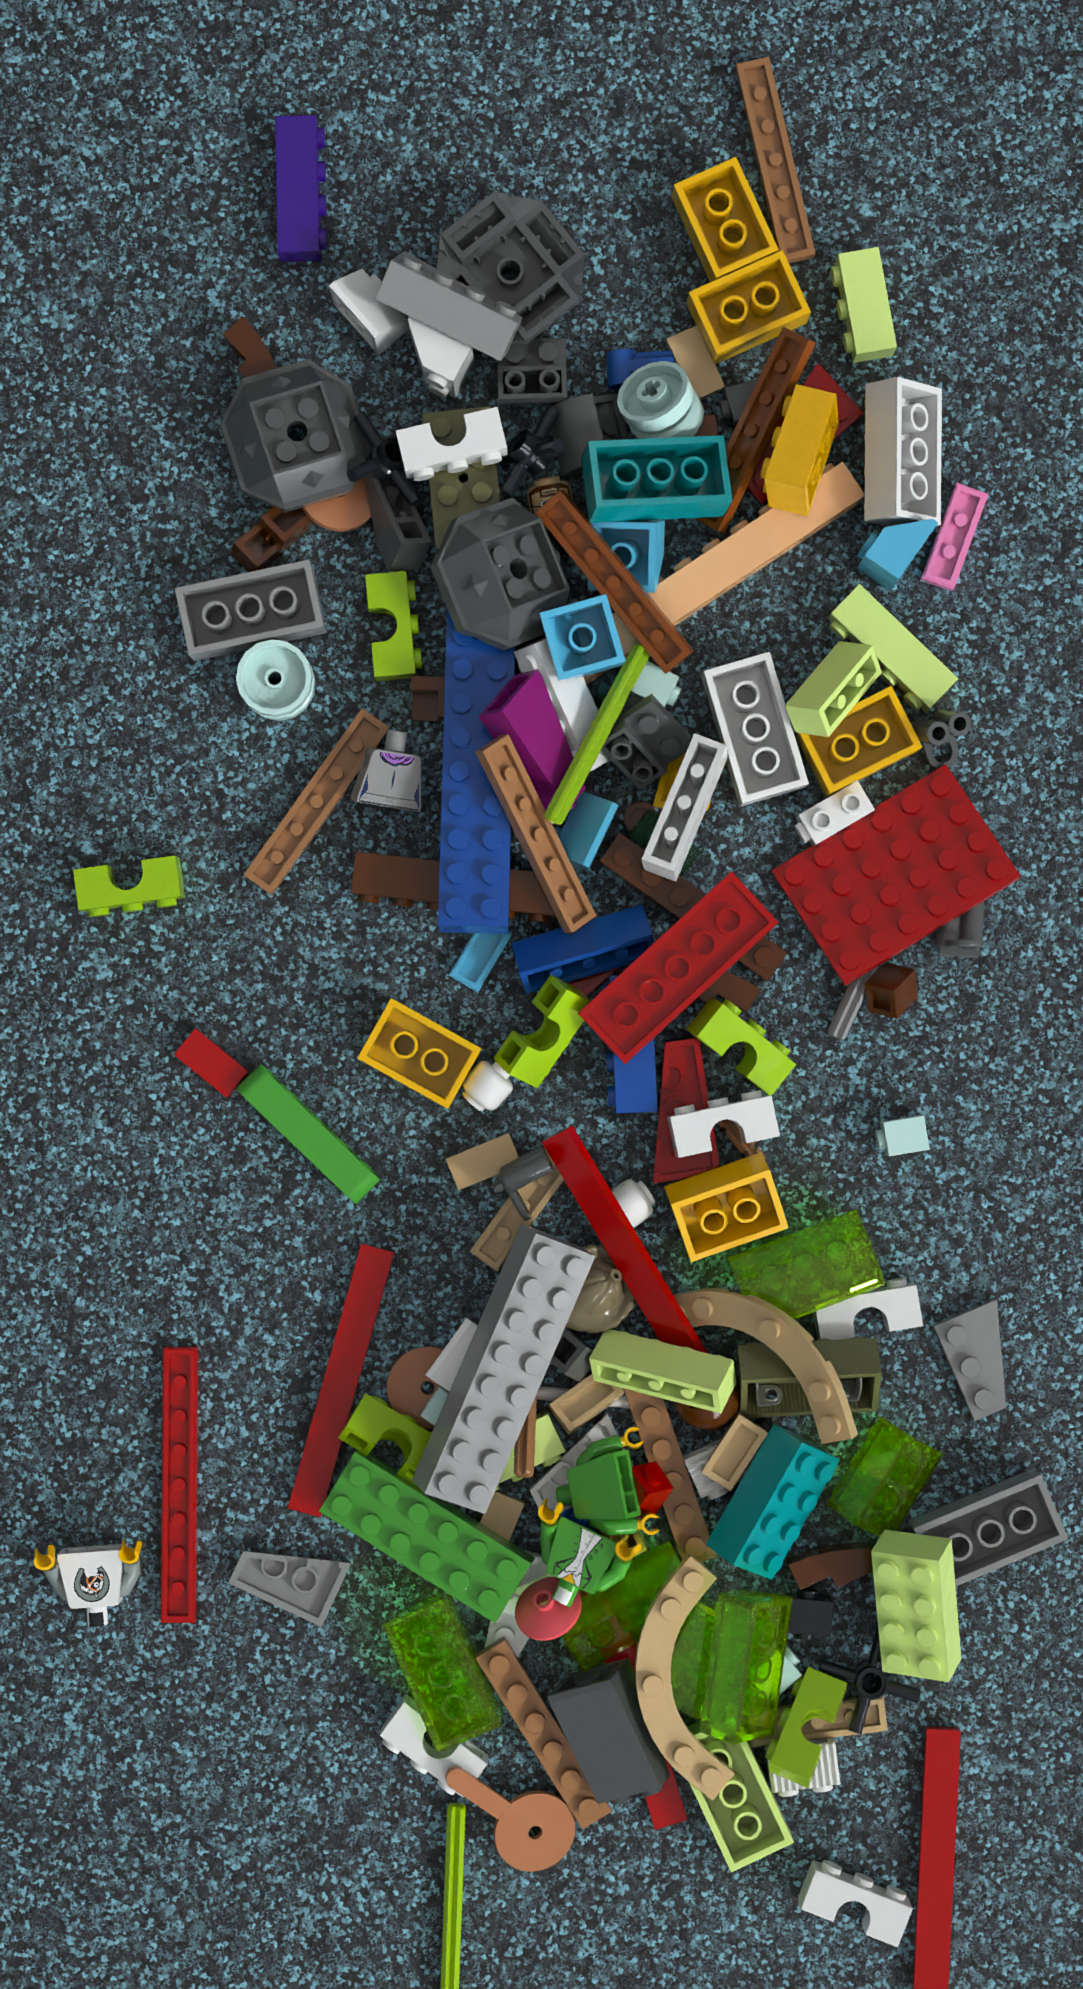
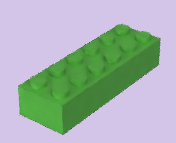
(427, 1535)

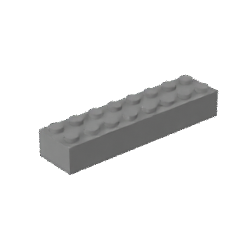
(502, 1369)

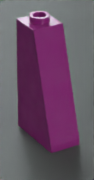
(531, 721)

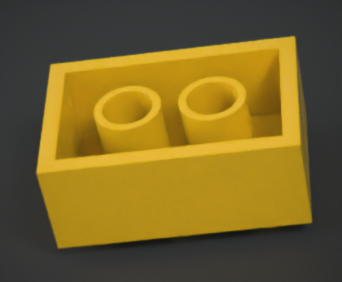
(723, 219)
(748, 307)
(800, 449)
(863, 743)
(419, 1053)
(726, 1207)

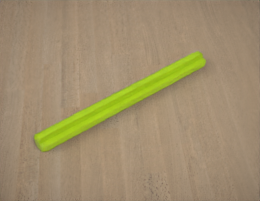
(597, 735)
(453, 1896)

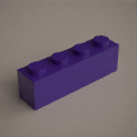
(298, 188)

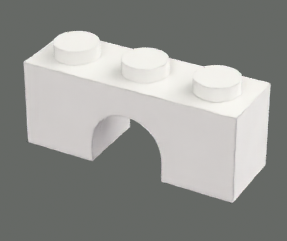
(482, 443)
(692, 1128)
(896, 1302)
(405, 1733)
(829, 1888)

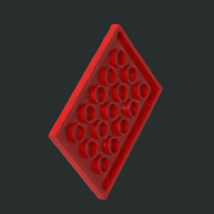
(895, 875)

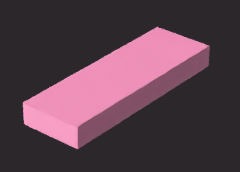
(954, 537)

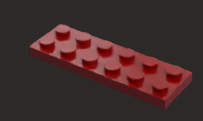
(678, 967)

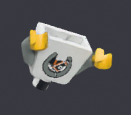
(92, 1576)

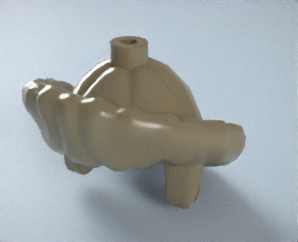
(603, 1298)

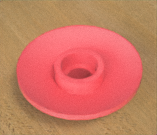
(546, 1620)

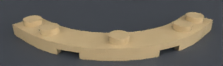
(788, 1341)
(653, 1679)

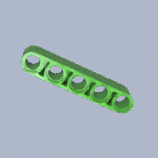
(308, 1133)

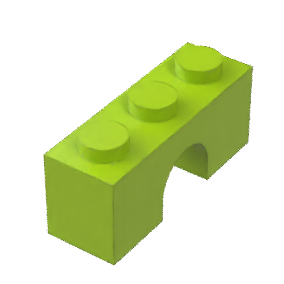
(391, 595)
(159, 883)
(534, 1055)
(763, 1062)
(375, 1422)
(816, 1698)

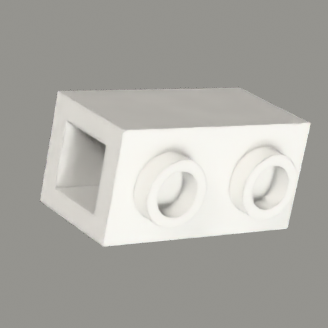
(833, 814)

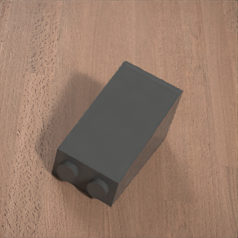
(608, 1732)

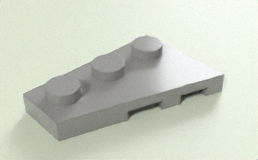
(975, 1357)
(291, 1582)

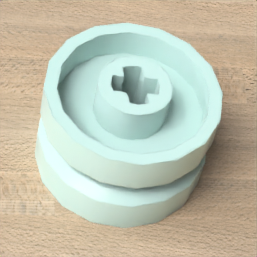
(660, 402)
(278, 660)

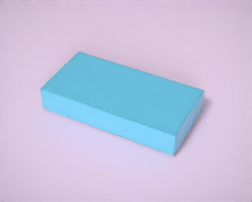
(479, 959)

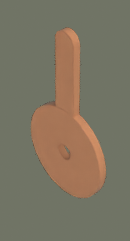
(342, 512)
(406, 1380)
(517, 1817)

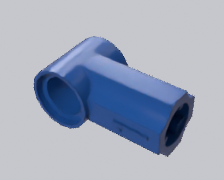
(624, 362)

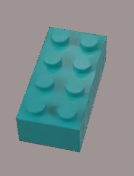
(656, 478)
(772, 1502)

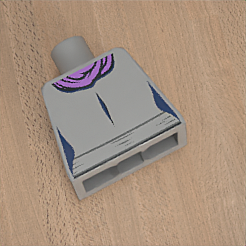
(390, 775)

